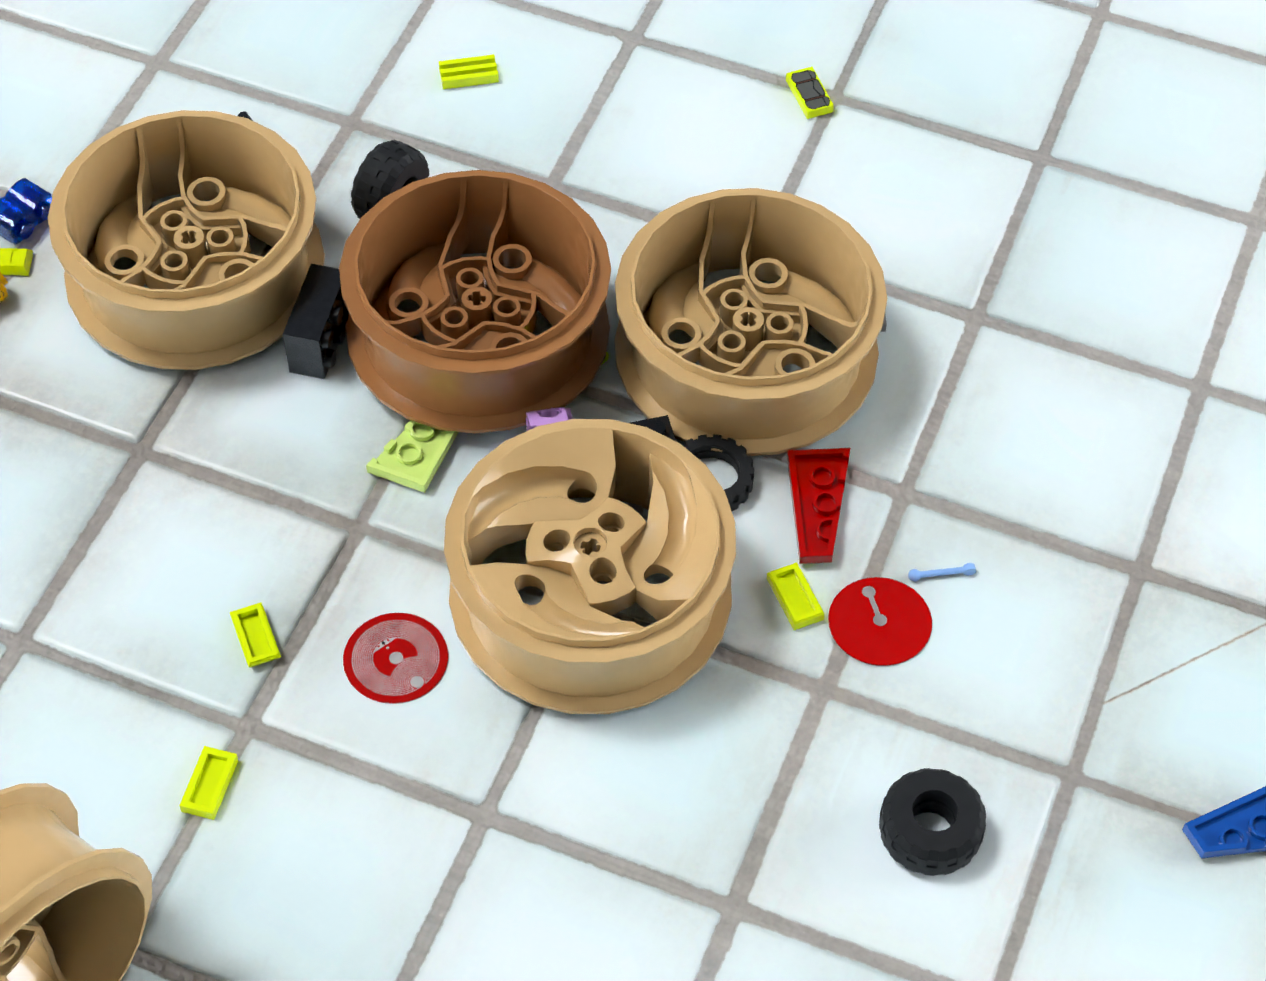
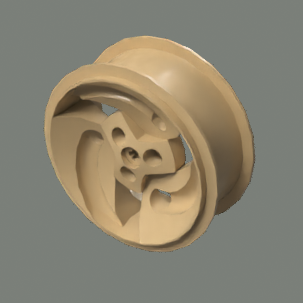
(206, 289)
(745, 326)
(569, 646)
(62, 901)

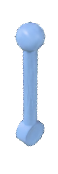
(967, 569)

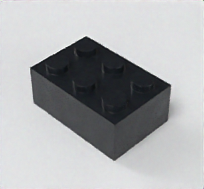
(316, 323)

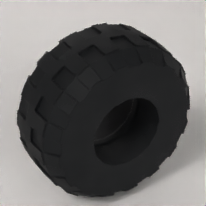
(384, 172)
(925, 849)

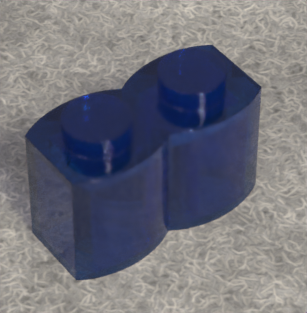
(22, 210)

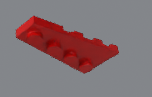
(817, 494)

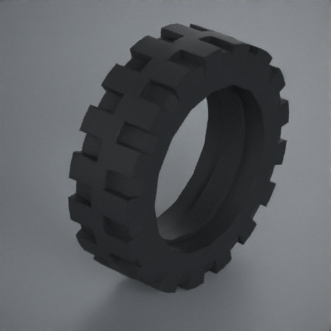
(732, 454)

